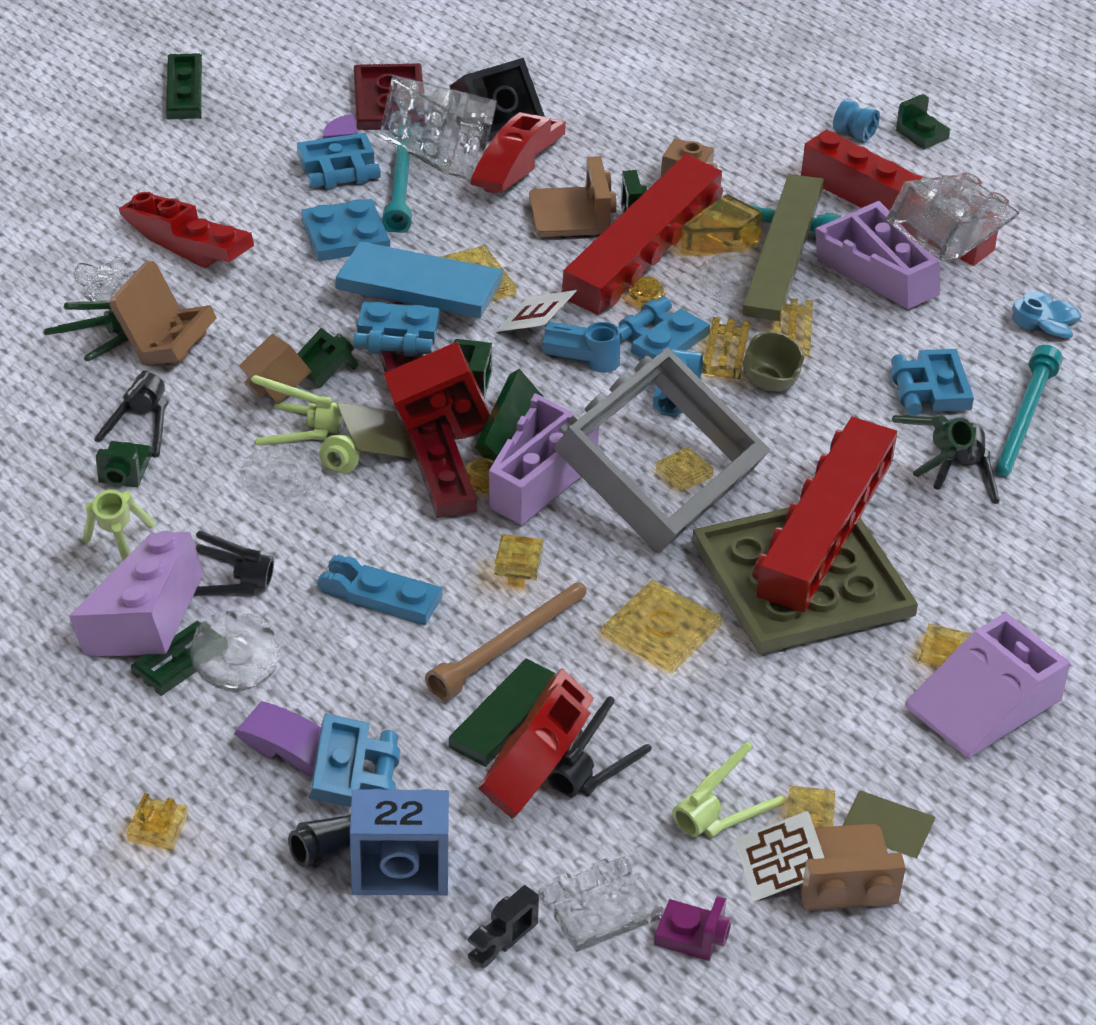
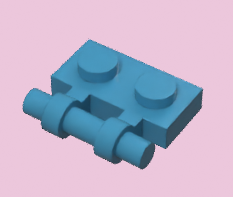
(338, 153)
(396, 328)
(672, 331)
(942, 384)
(341, 757)

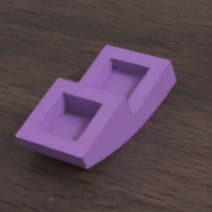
(281, 732)

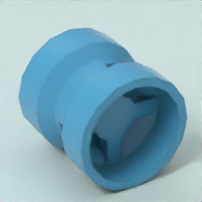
(856, 120)

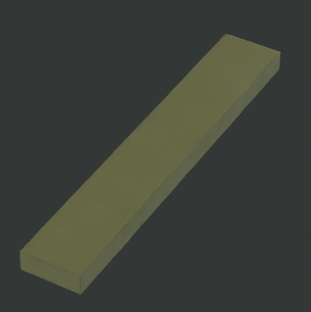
(783, 248)

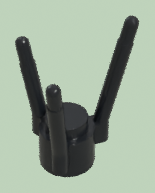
(142, 396)
(971, 456)
(250, 566)
(575, 768)

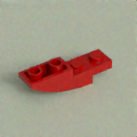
(514, 151)
(180, 230)
(537, 744)

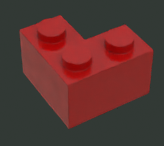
(438, 387)

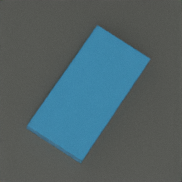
(419, 279)

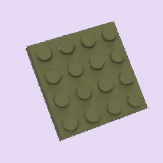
(855, 594)

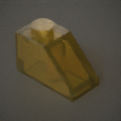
(722, 228)

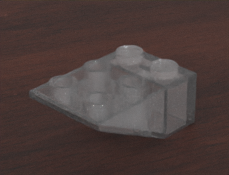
(438, 125)
(949, 213)

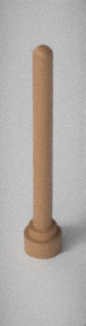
(448, 679)

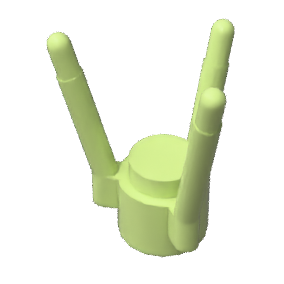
(321, 414)
(112, 514)
(701, 808)

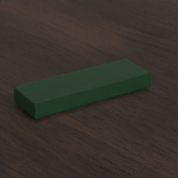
(184, 86)
(510, 406)
(500, 714)

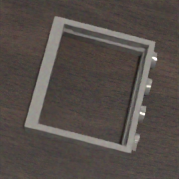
(700, 407)

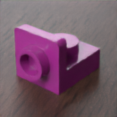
(693, 929)

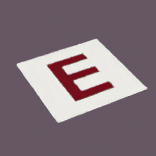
(535, 311)

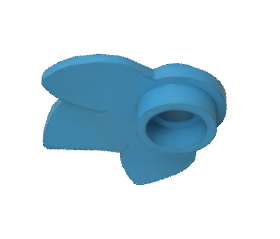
(1041, 311)

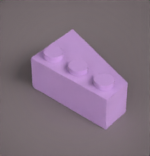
(879, 256)
(528, 468)
(141, 599)

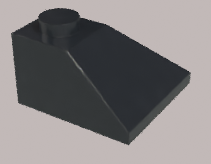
(508, 85)

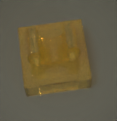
(518, 559)
(157, 822)

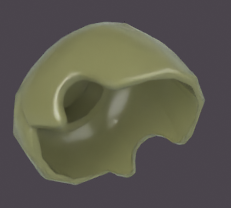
(773, 361)

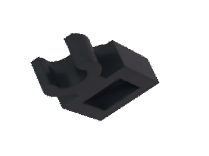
(510, 922)

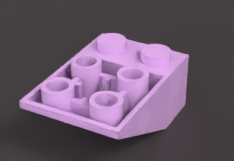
(990, 686)

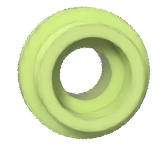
(345, 448)

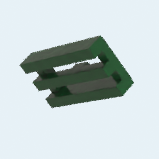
(173, 671)

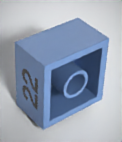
(399, 842)

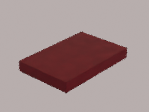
(372, 90)

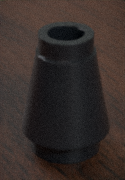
(319, 840)

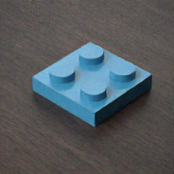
(340, 227)

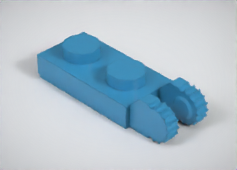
(380, 590)

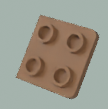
(575, 209)
(155, 321)
(854, 870)

